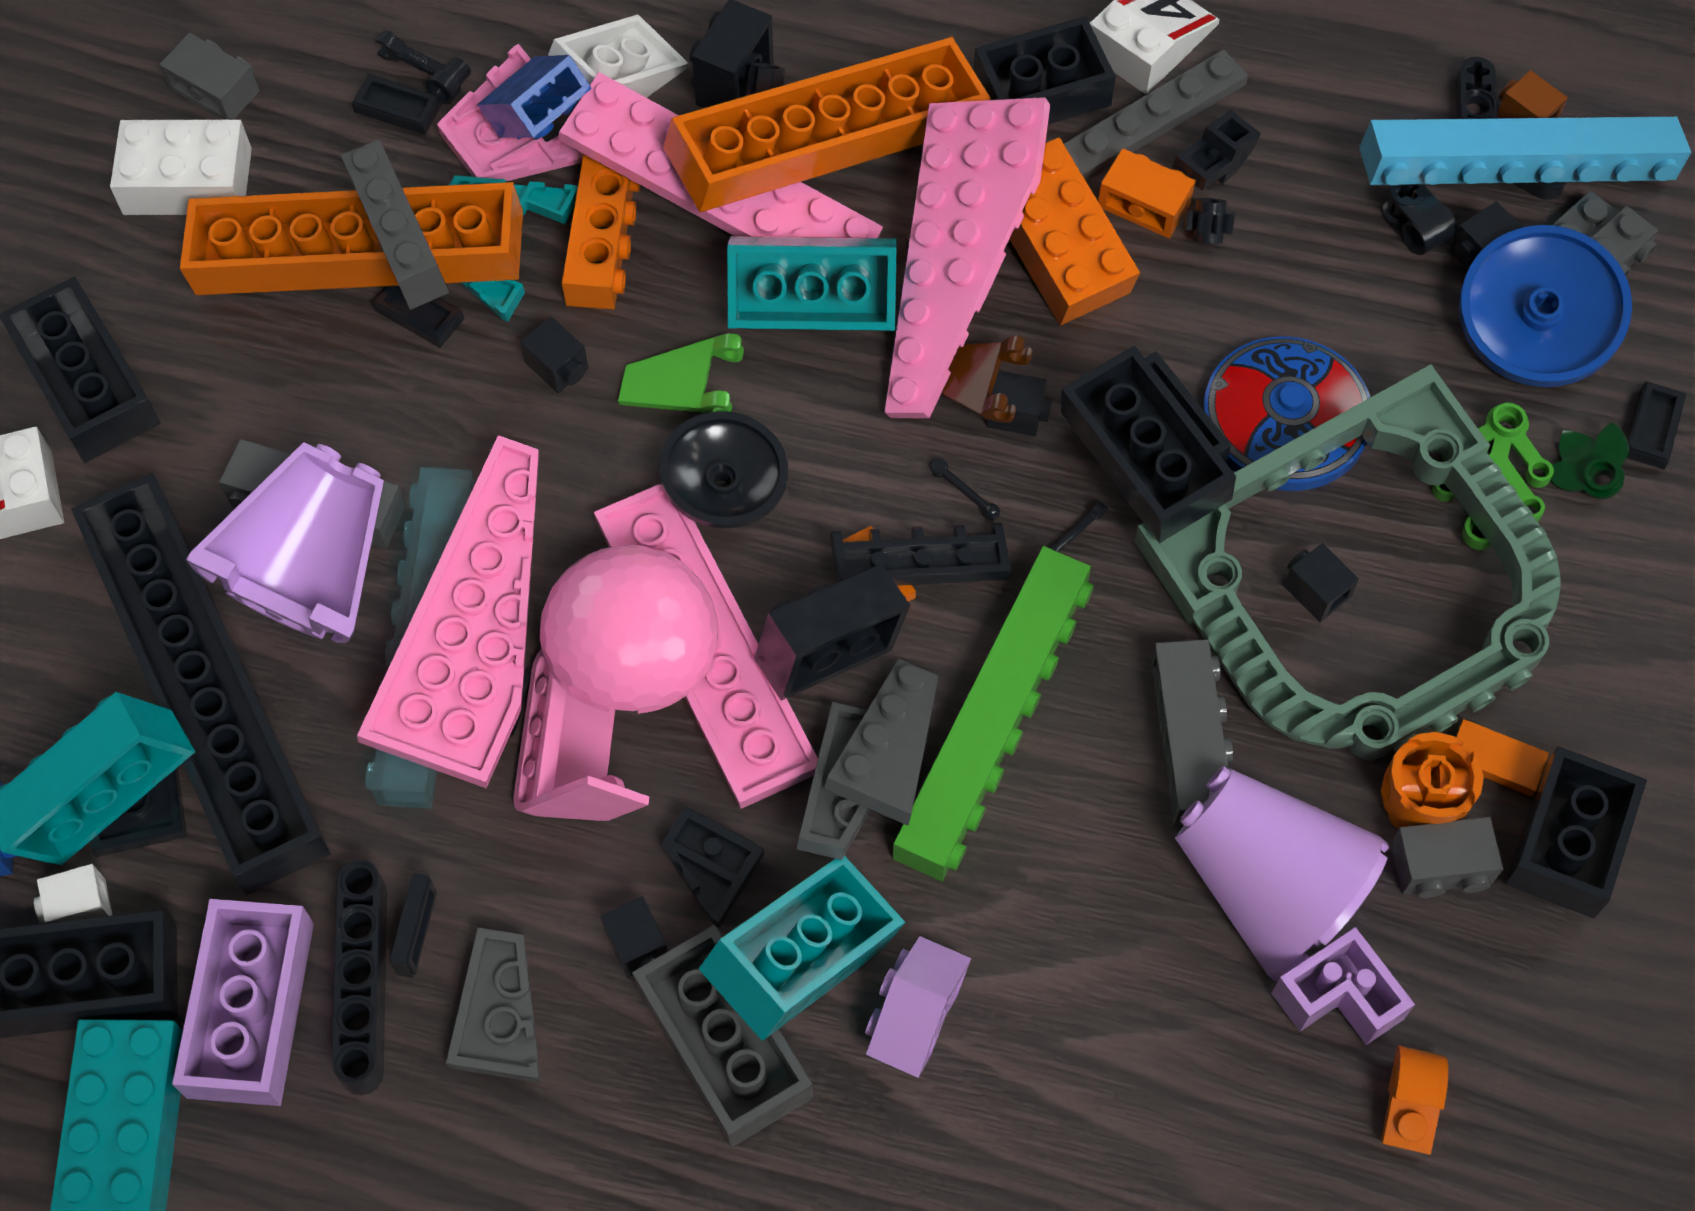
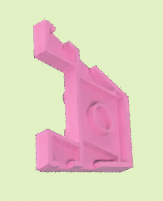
(481, 148)

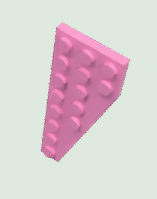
(969, 198)
(463, 654)

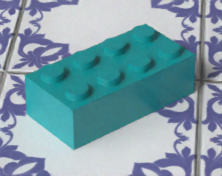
(811, 283)
(89, 778)
(801, 946)
(119, 1117)

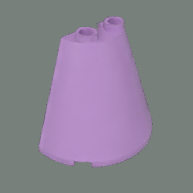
(299, 543)
(1279, 866)

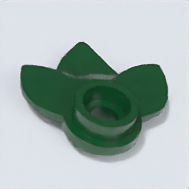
(1587, 458)

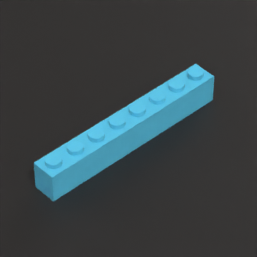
(1523, 150)

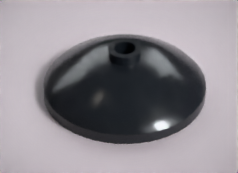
(727, 450)

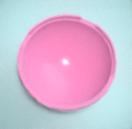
(629, 629)

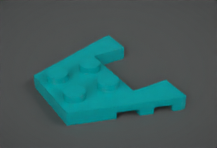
(550, 202)

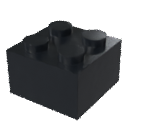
(726, 51)

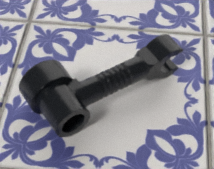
(445, 79)

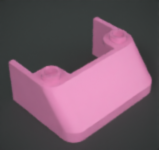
(567, 756)

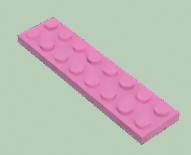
(629, 137)
(734, 705)

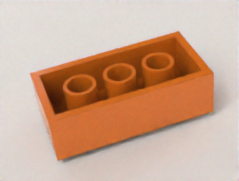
(1071, 242)

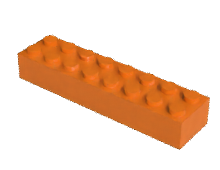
(816, 124)
(331, 244)

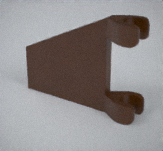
(975, 374)

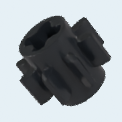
(1209, 220)

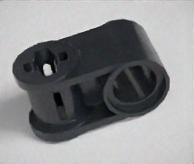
(1420, 220)

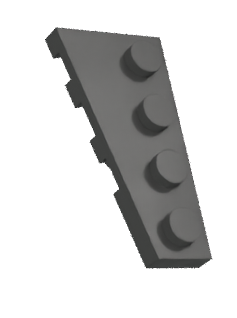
(888, 745)
(831, 819)

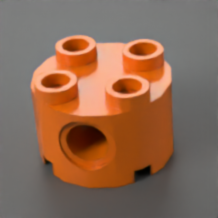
(1431, 781)

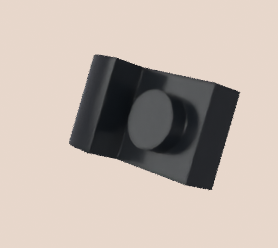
(1219, 151)

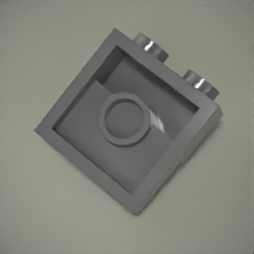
(1621, 233)

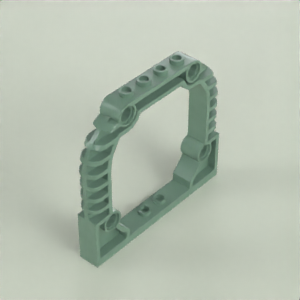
(1410, 421)

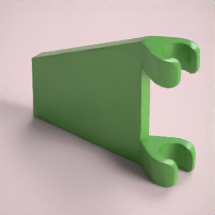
(680, 377)

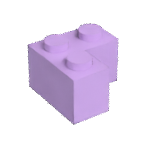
(1345, 977)
(915, 1005)

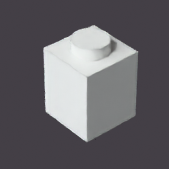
(72, 896)

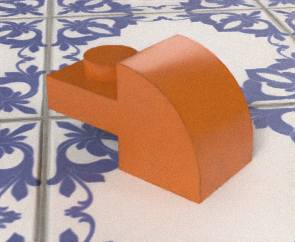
(1415, 1099)

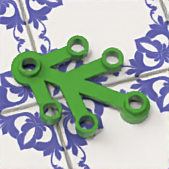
(1502, 441)

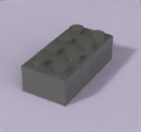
(733, 1070)

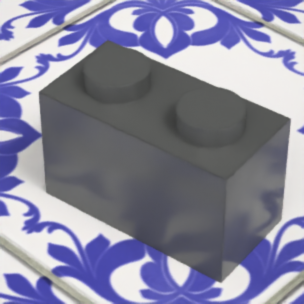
(210, 77)
(1446, 857)

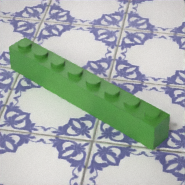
(992, 715)

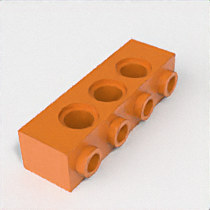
(591, 283)

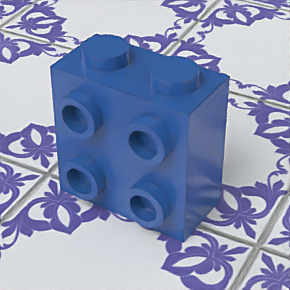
(535, 97)

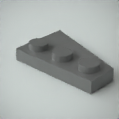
(495, 1012)

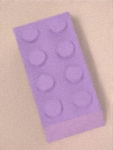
(244, 1003)

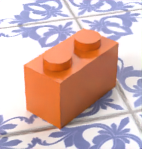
(1146, 193)

